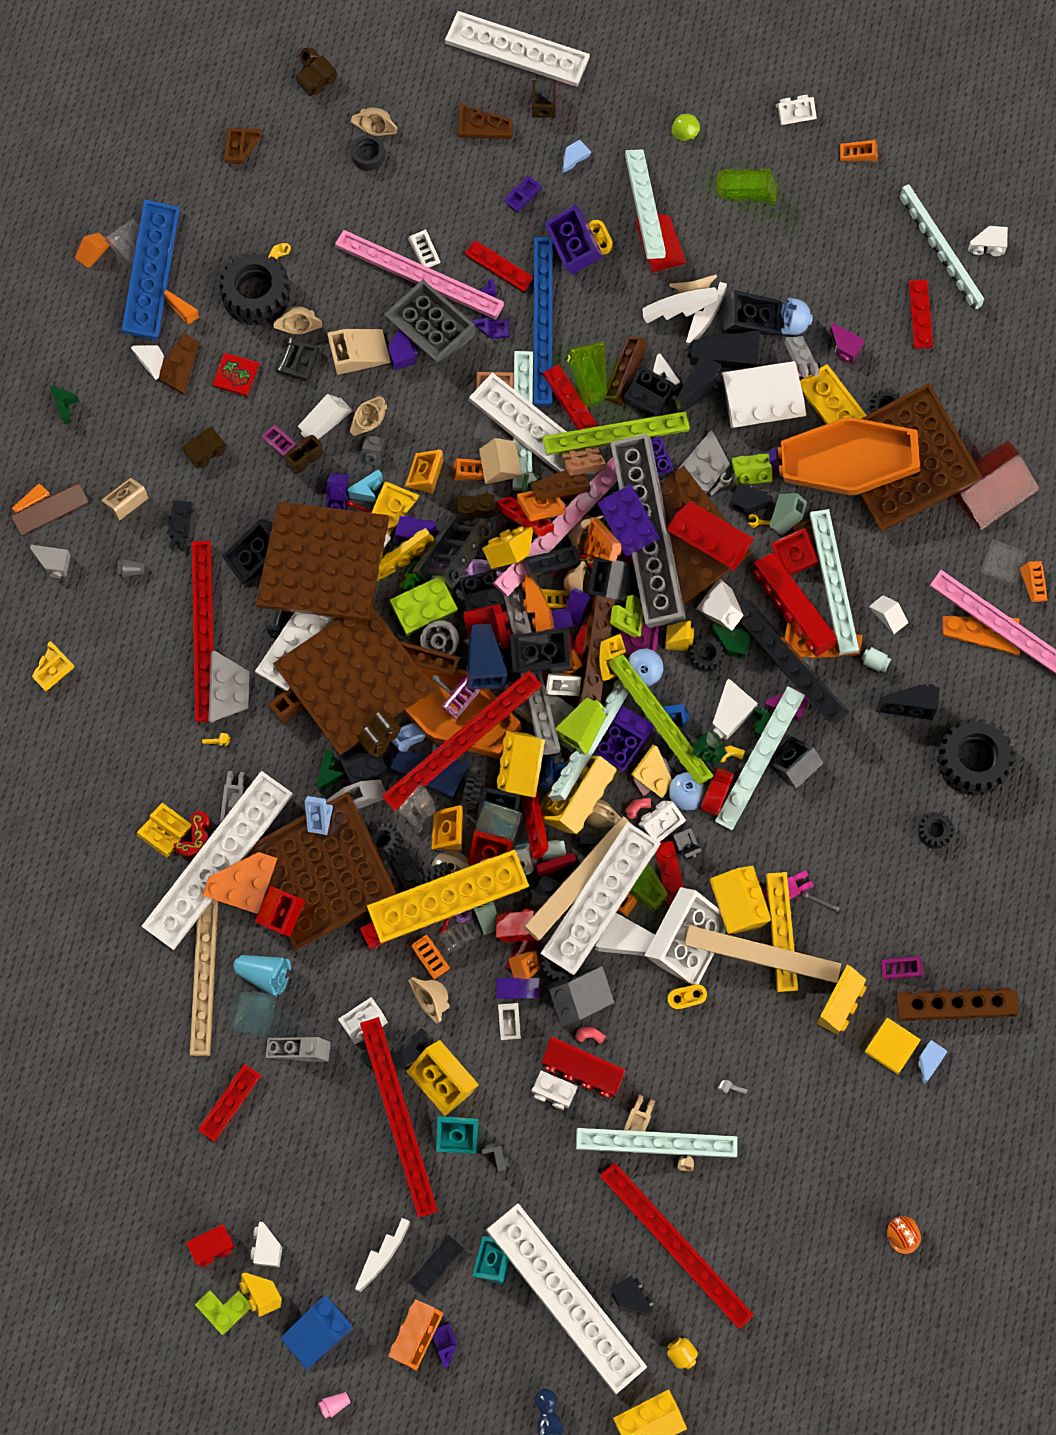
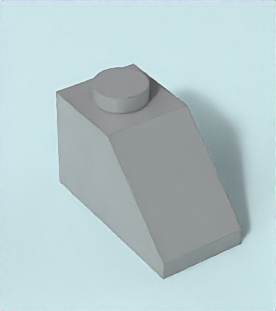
(53, 560)

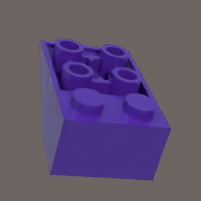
(624, 738)

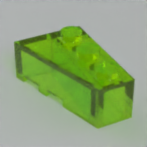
(748, 184)
(589, 372)
(649, 890)

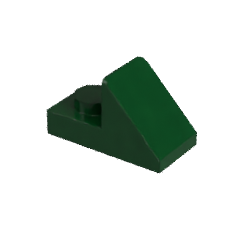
(63, 399)
(327, 776)

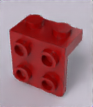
(490, 615)

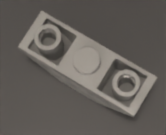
(363, 792)

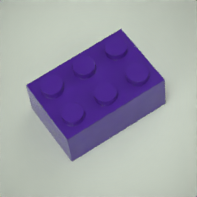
(574, 239)
(628, 520)

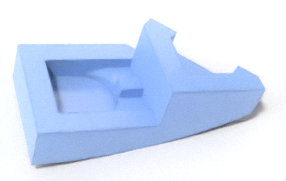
(573, 154)
(930, 1059)

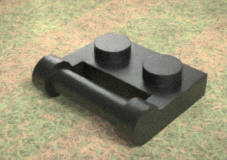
(303, 361)

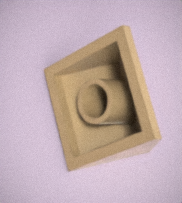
(500, 460)
(125, 498)

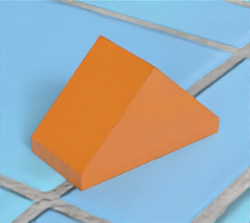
(91, 249)
(525, 965)

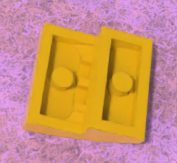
(609, 649)
(170, 823)
(892, 1046)

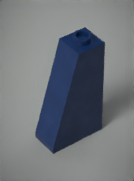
(485, 661)
(445, 784)

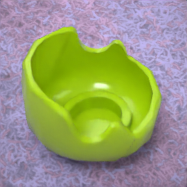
(685, 127)

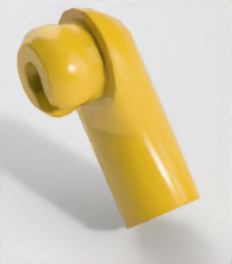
(280, 250)
(733, 751)

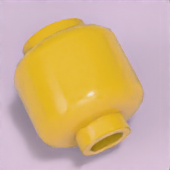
(682, 1353)

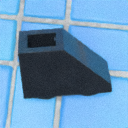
(749, 500)

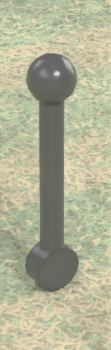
(436, 678)
(805, 894)

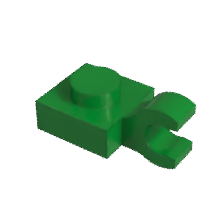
(410, 577)

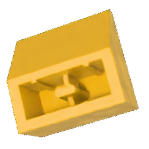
(509, 547)

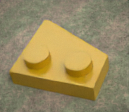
(51, 667)
(653, 772)

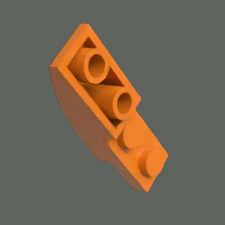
(537, 605)

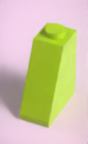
(582, 725)

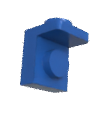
(677, 711)

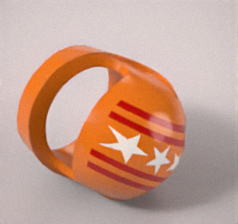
(903, 1234)

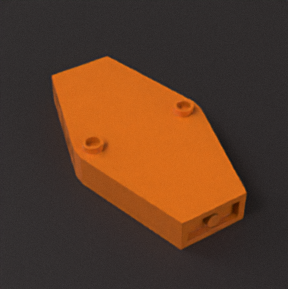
(849, 456)
(440, 725)

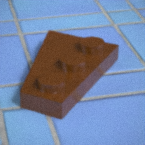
(478, 124)
(178, 364)
(560, 485)

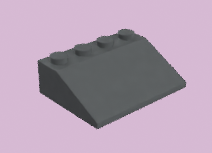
(431, 321)

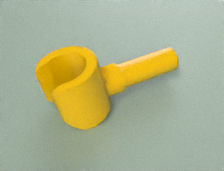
(758, 521)
(223, 738)

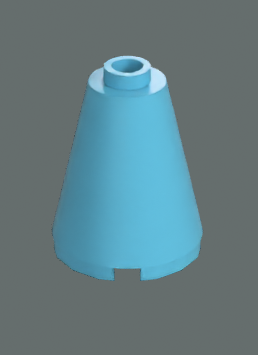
(264, 972)

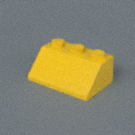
(520, 763)
(740, 900)
(842, 1001)
(442, 1077)
(652, 1417)

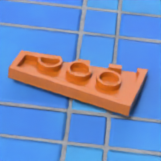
(601, 541)
(973, 631)
(799, 645)

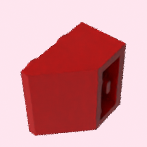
(280, 911)

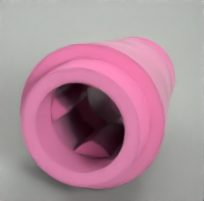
(333, 1404)

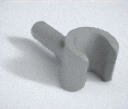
(722, 482)
(725, 1085)

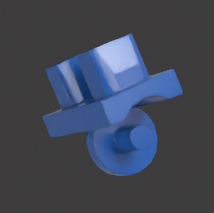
(550, 773)

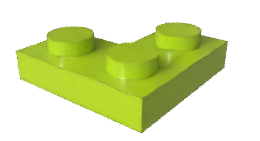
(630, 618)
(221, 1315)

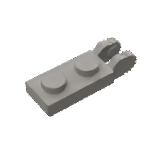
(801, 355)
(231, 793)

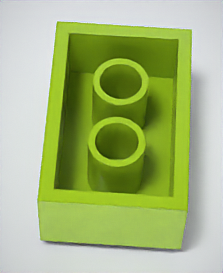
(423, 606)

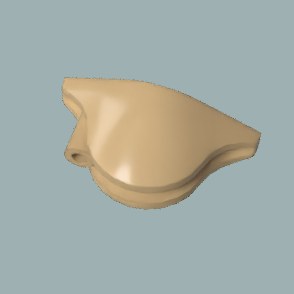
(374, 119)
(693, 285)
(297, 318)
(368, 416)
(578, 533)
(578, 578)
(602, 815)
(433, 994)

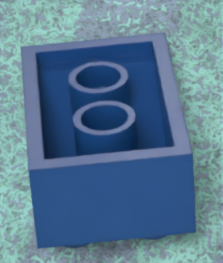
(316, 1332)

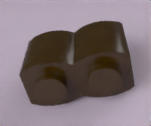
(316, 76)
(204, 448)
(307, 452)
(479, 506)
(379, 733)

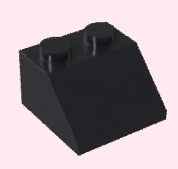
(795, 761)

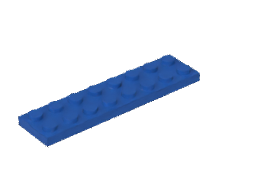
(150, 270)

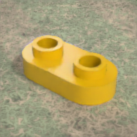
(602, 236)
(686, 996)

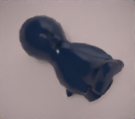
(548, 1422)

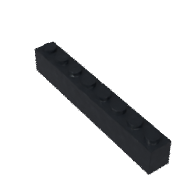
(792, 663)

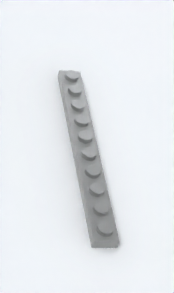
(538, 702)

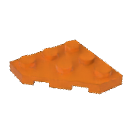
(242, 883)

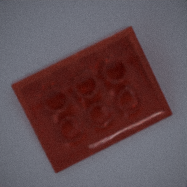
(1003, 486)

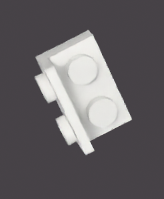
(796, 110)
(662, 820)
(361, 1013)
(554, 1090)

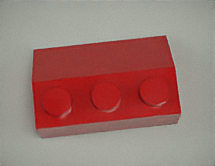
(674, 254)

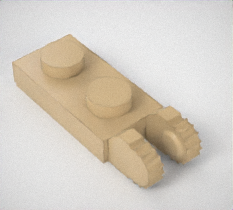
(638, 1120)

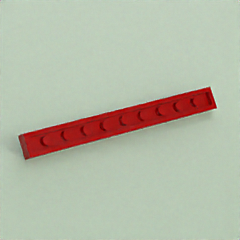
(202, 625)
(463, 740)
(398, 1117)
(676, 1246)

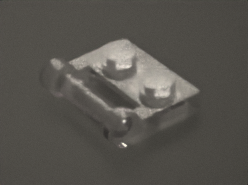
(422, 804)

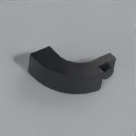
(406, 1057)

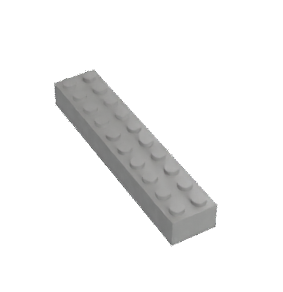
(655, 562)

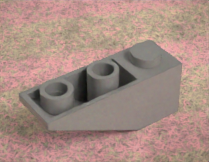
(301, 1049)

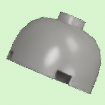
(440, 637)

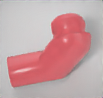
(635, 805)
(589, 1032)

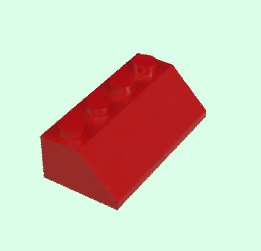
(710, 535)
(582, 1067)

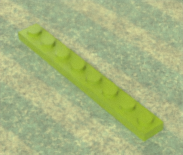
(605, 434)
(660, 719)

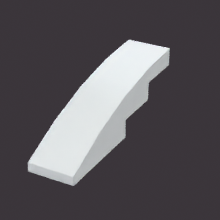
(685, 302)
(703, 319)
(378, 1261)

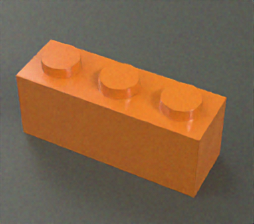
(415, 1334)

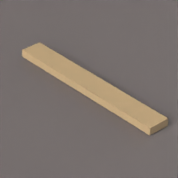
(572, 886)
(762, 954)
(204, 981)

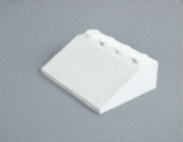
(763, 394)
(668, 947)

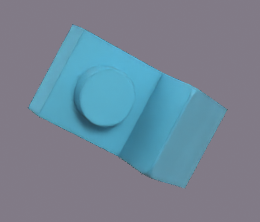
(363, 488)

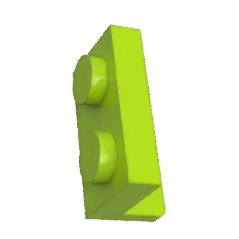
(752, 469)

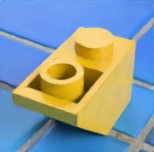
(679, 636)
(261, 1293)

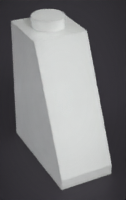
(324, 416)
(721, 605)
(732, 710)
(624, 937)

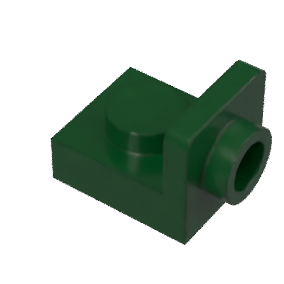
(760, 725)

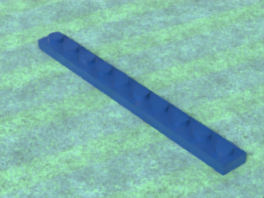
(542, 319)

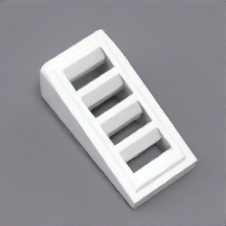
(417, 237)

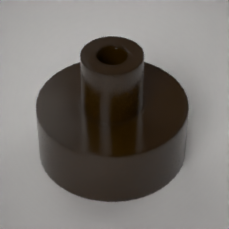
(308, 55)

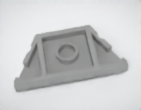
(707, 462)
(227, 688)

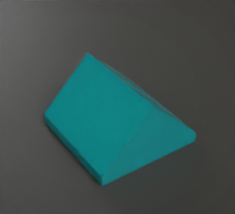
(457, 1135)
(490, 1262)

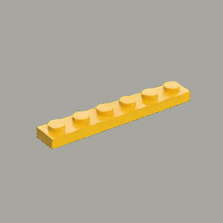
(781, 926)

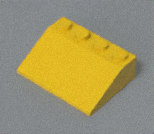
(571, 813)

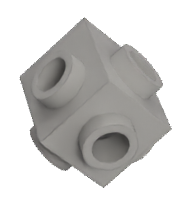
(524, 855)

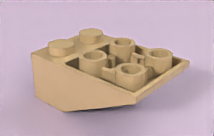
(357, 349)

